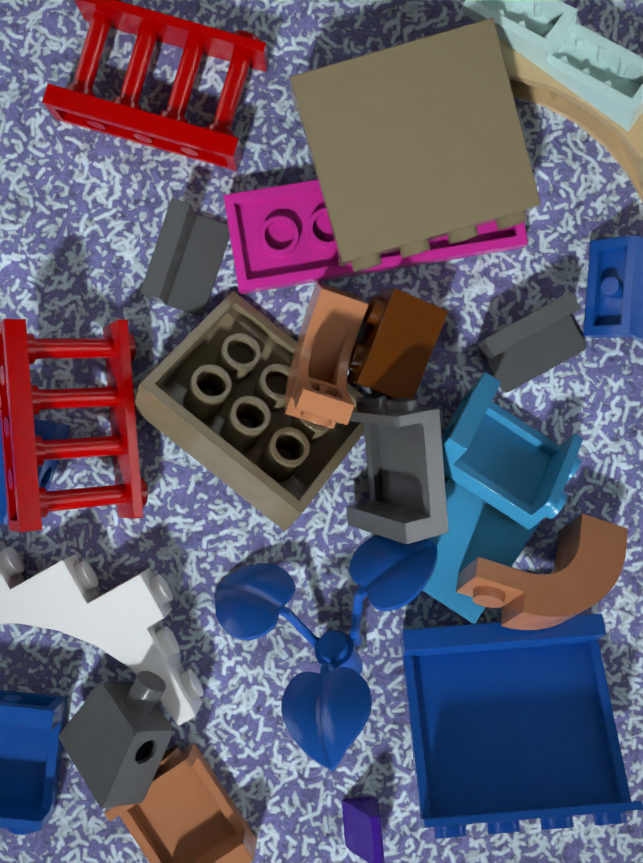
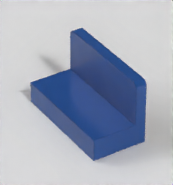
(615, 288)

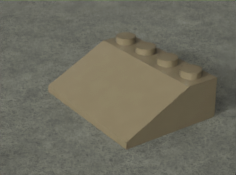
(226, 408)

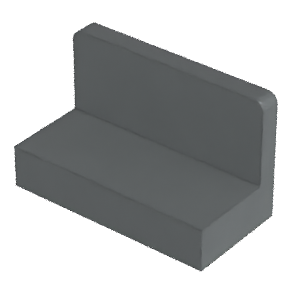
(186, 259)
(533, 344)

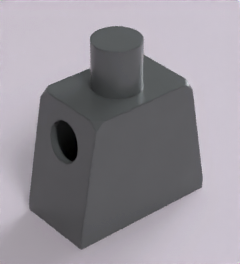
(119, 739)

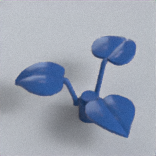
(330, 707)

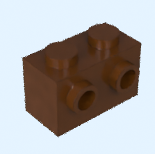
(395, 343)

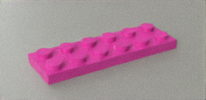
(287, 240)

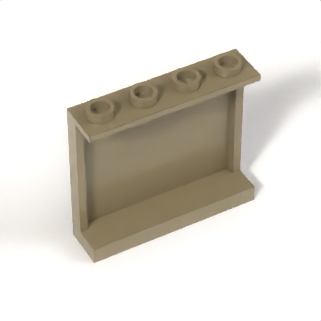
(416, 144)

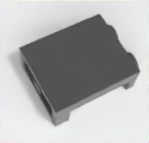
(402, 470)

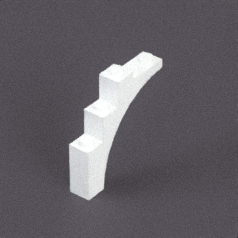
(117, 621)

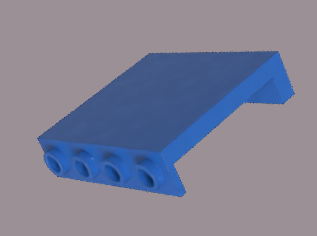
(513, 727)

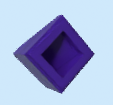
(363, 828)

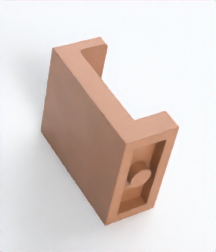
(187, 815)

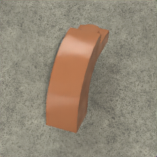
(322, 357)
(584, 572)

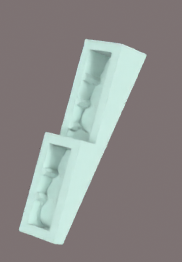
(570, 53)

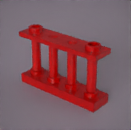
(169, 129)
(25, 451)

